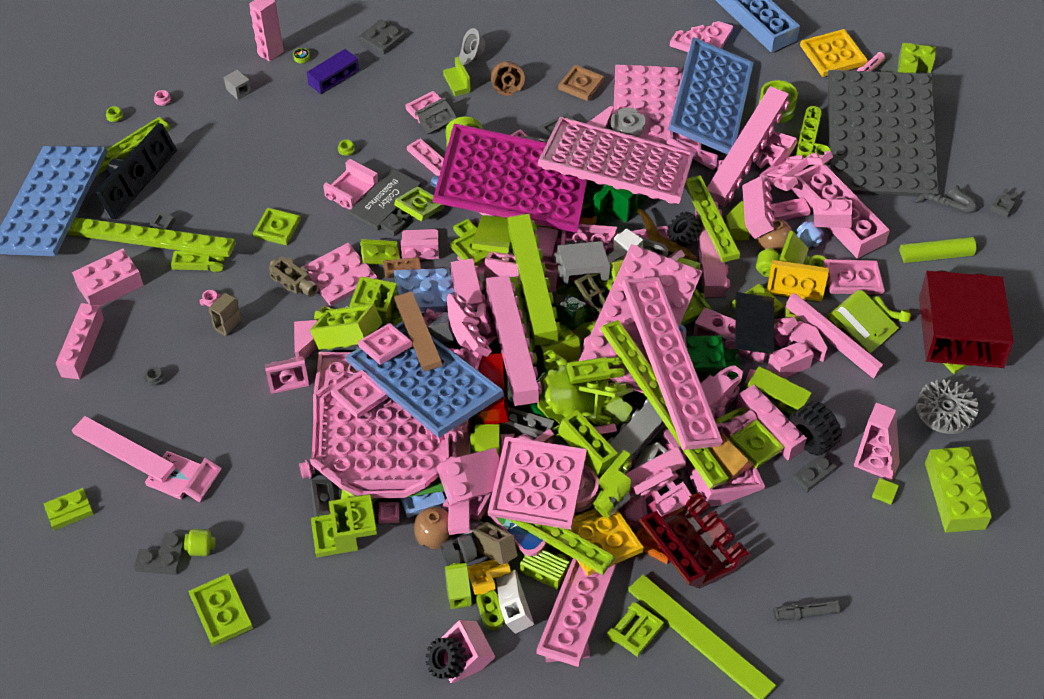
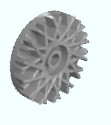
(947, 407)

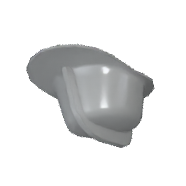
(472, 46)

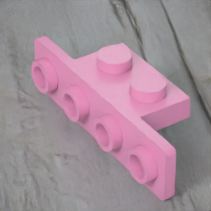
(655, 471)

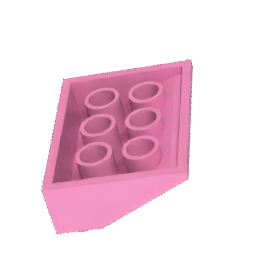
(741, 486)

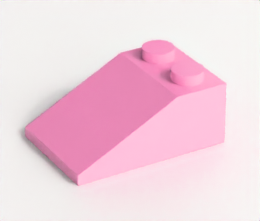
(469, 476)

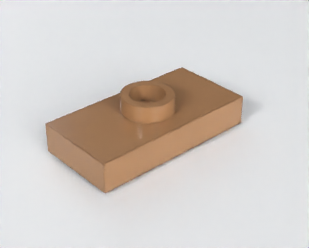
(400, 264)

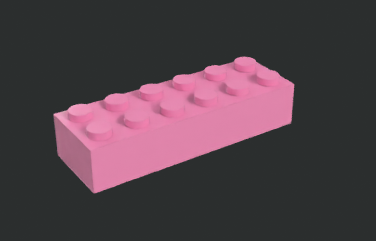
(866, 229)

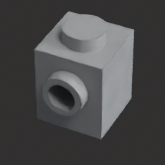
(237, 84)

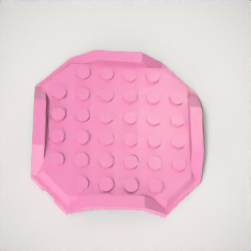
(377, 453)

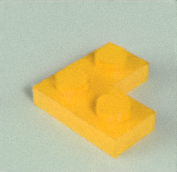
(482, 575)

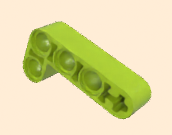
(808, 134)

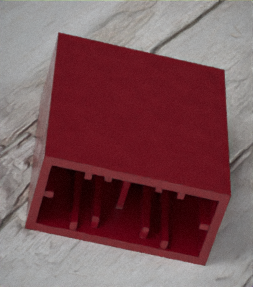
(965, 319)

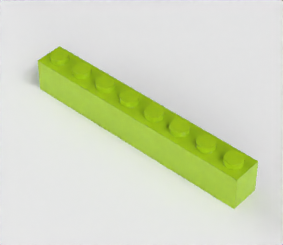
(532, 280)

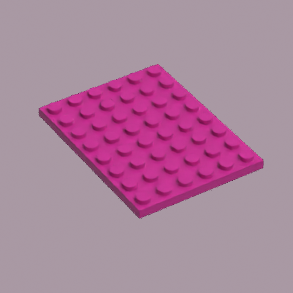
(502, 178)

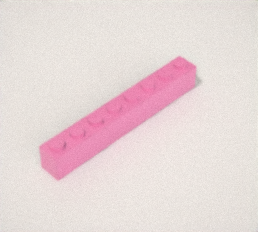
(748, 145)
(512, 340)

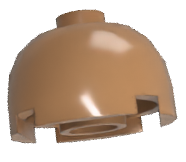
(507, 78)
(776, 238)
(432, 527)

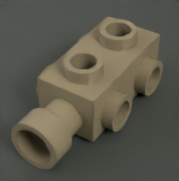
(292, 277)

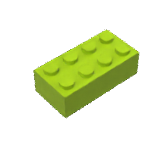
(957, 489)

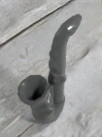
(959, 200)

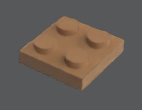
(581, 82)

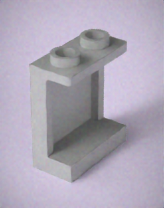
(582, 259)

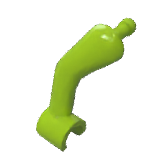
(904, 316)

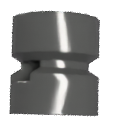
(459, 550)

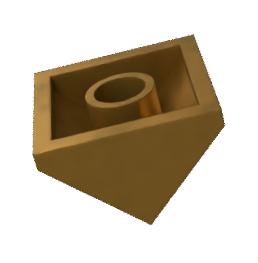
(730, 458)

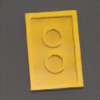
(796, 278)

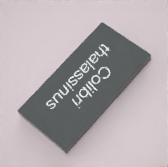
(381, 198)

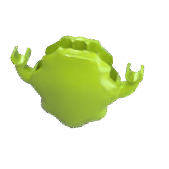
(559, 396)

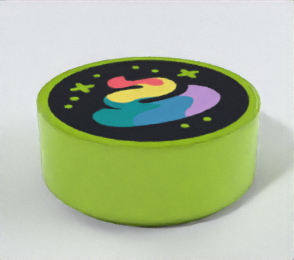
(301, 55)

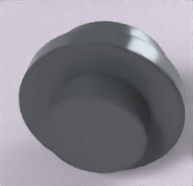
(154, 376)

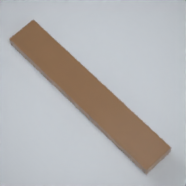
(418, 331)

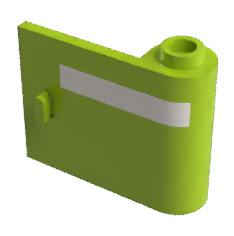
(863, 320)

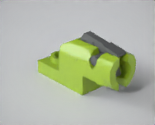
(614, 486)

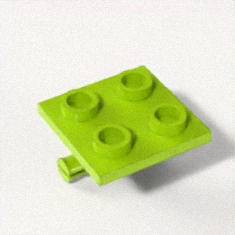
(601, 389)

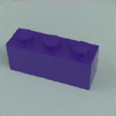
(332, 71)

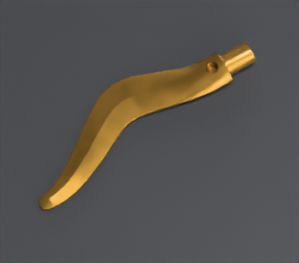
(654, 235)

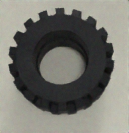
(818, 426)

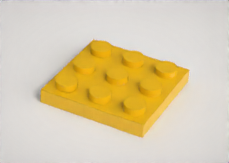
(833, 52)
(607, 533)

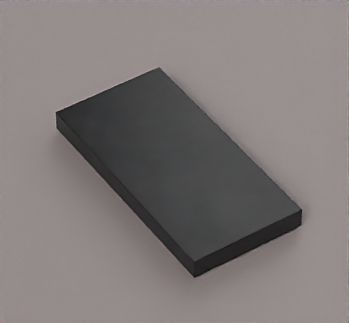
(754, 323)

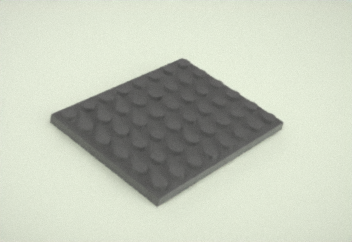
(882, 132)

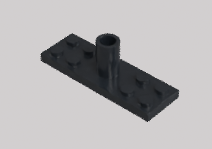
(135, 171)

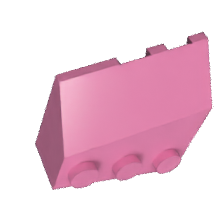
(589, 233)

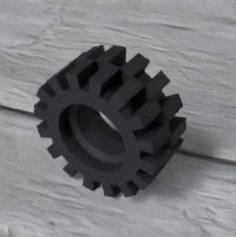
(688, 221)
(455, 658)

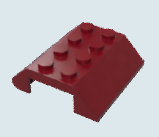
(695, 543)

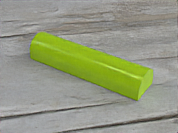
(938, 249)

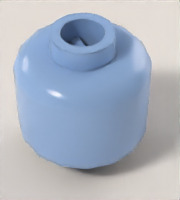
(810, 235)

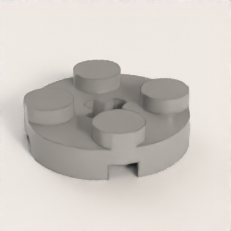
(636, 124)

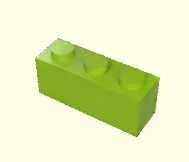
(779, 390)
(581, 434)

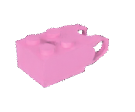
(720, 390)

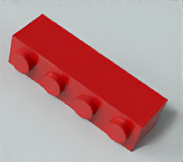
(494, 369)

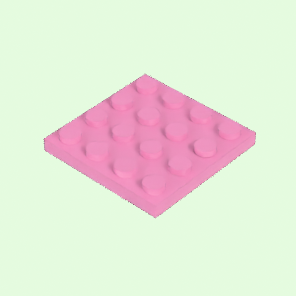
(537, 483)

